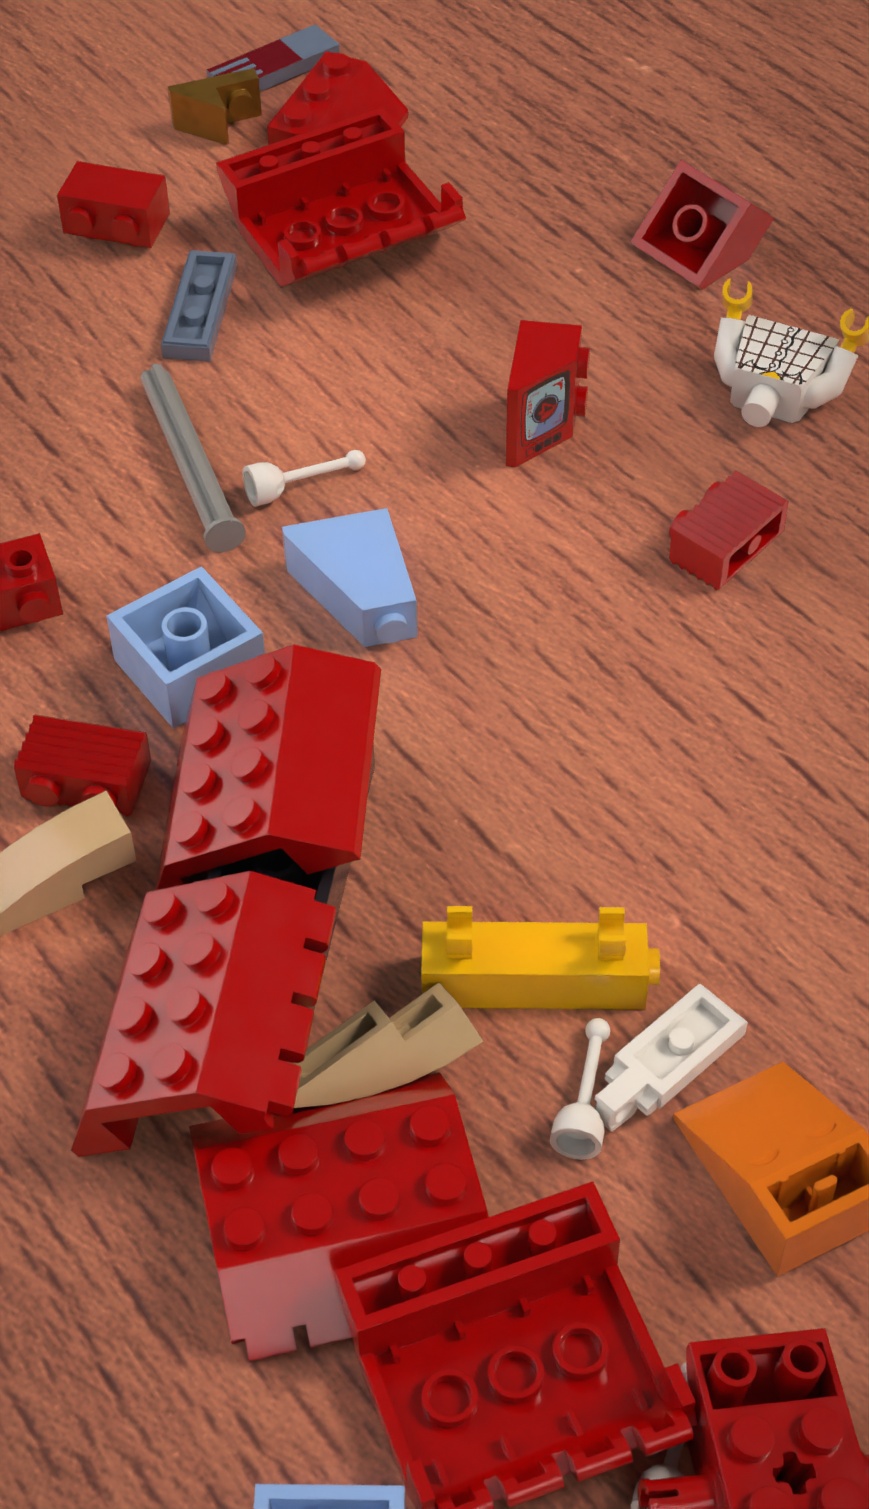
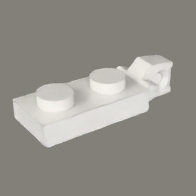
(668, 1056)

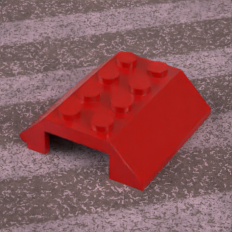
(333, 197)
(272, 763)
(209, 1007)
(326, 1195)
(511, 1356)

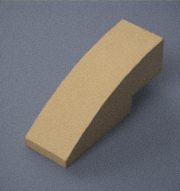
(55, 859)
(382, 1052)

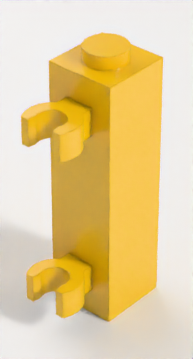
(540, 962)

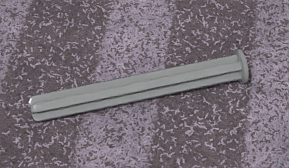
(221, 528)

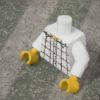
(781, 367)

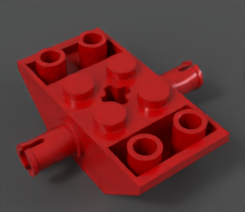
(767, 1429)

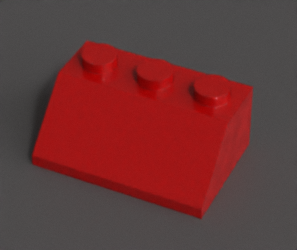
(331, 93)

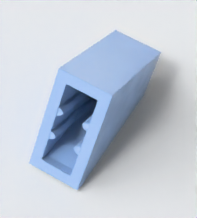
(355, 574)

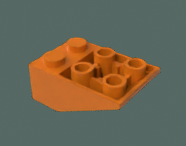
(784, 1163)

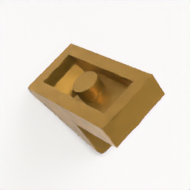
(210, 103)

